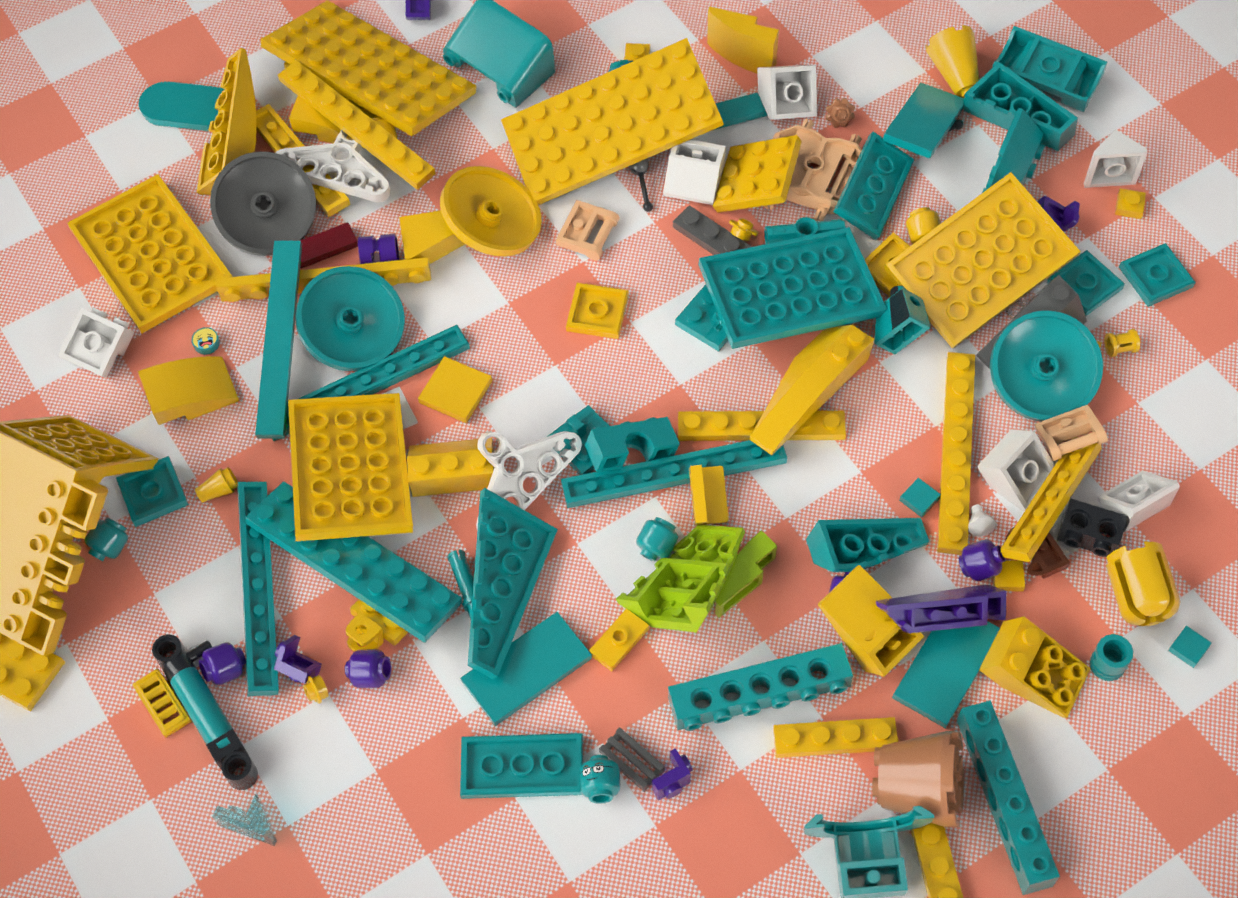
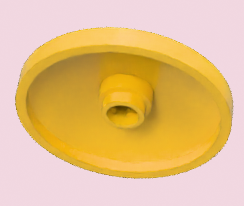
(490, 211)

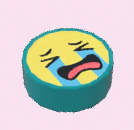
(205, 340)

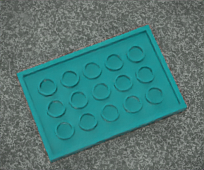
(791, 287)

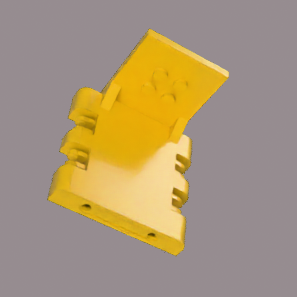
(46, 497)

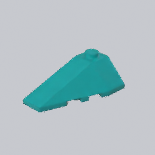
(863, 542)

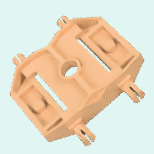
(810, 185)

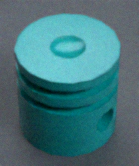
(1111, 657)

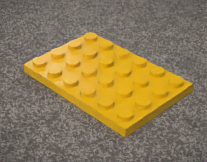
(149, 252)
(982, 259)
(349, 467)

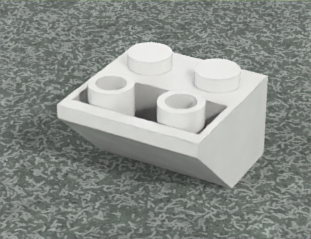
(695, 171)

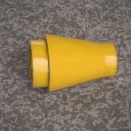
(219, 484)

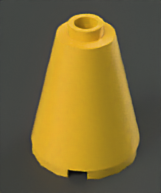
(955, 58)

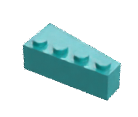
(1003, 92)

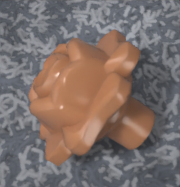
(840, 112)

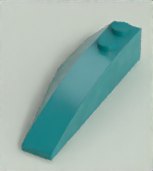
(1018, 150)

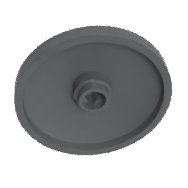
(262, 201)

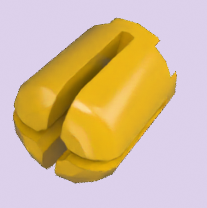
(1143, 584)

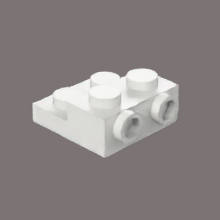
(96, 341)

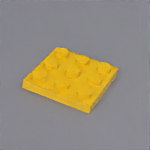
(757, 174)

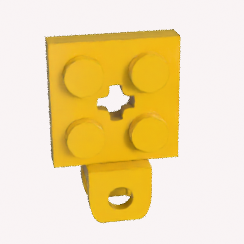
(371, 628)

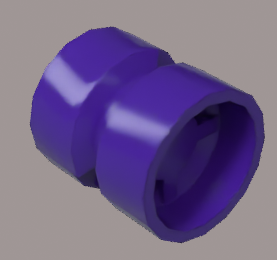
(386, 245)

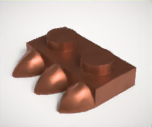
(1048, 558)

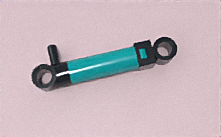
(204, 709)

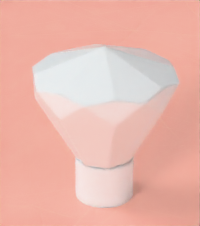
(980, 522)

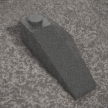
(1053, 297)

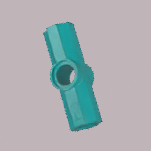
(800, 228)

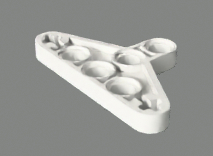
(349, 168)
(529, 463)

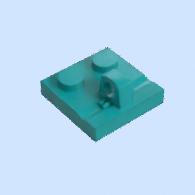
(702, 320)
(581, 425)

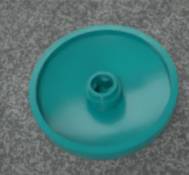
(349, 318)
(1046, 365)

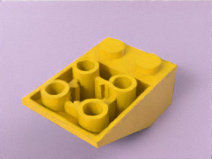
(864, 627)
(1035, 666)

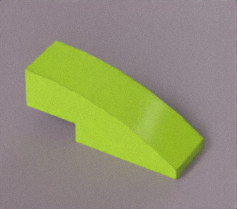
(746, 572)

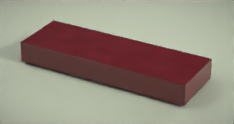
(327, 244)

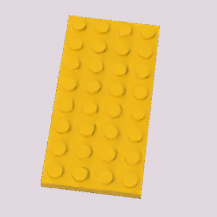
(370, 67)
(611, 122)

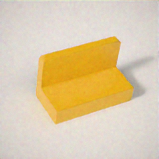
(708, 495)

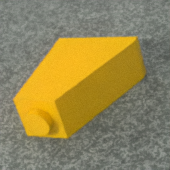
(427, 236)

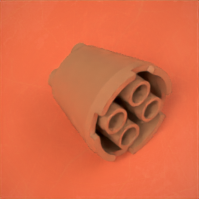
(922, 774)

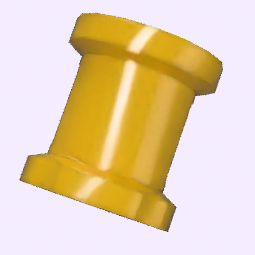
(1122, 342)

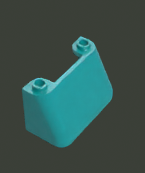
(503, 50)

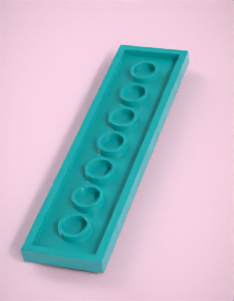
(361, 569)

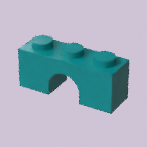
(651, 437)

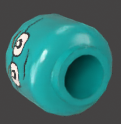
(600, 779)

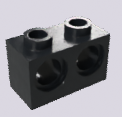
(1093, 522)

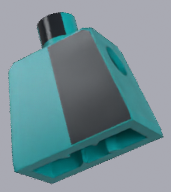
(902, 321)

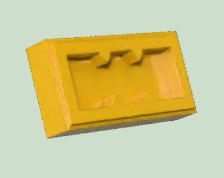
(619, 639)

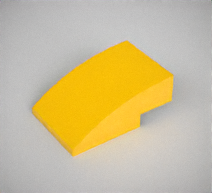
(741, 39)
(309, 120)
(187, 387)

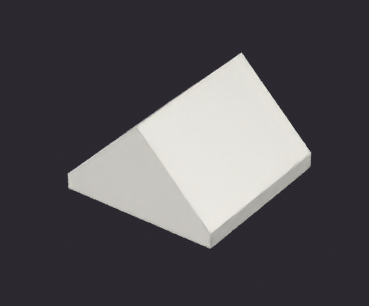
(1115, 162)
(1140, 497)

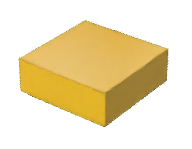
(1011, 576)

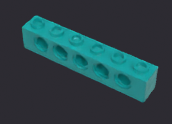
(829, 660)
(1007, 798)

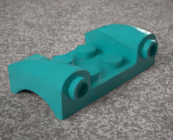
(1053, 67)

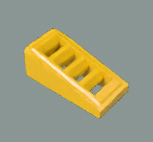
(151, 687)

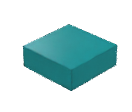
(920, 497)
(1189, 646)

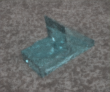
(253, 824)

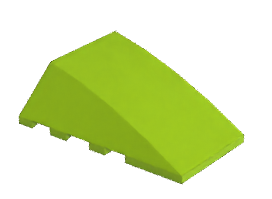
(688, 582)

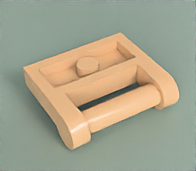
(580, 225)
(1067, 426)

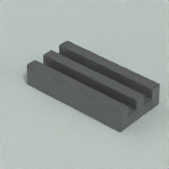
(638, 749)

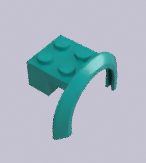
(869, 852)

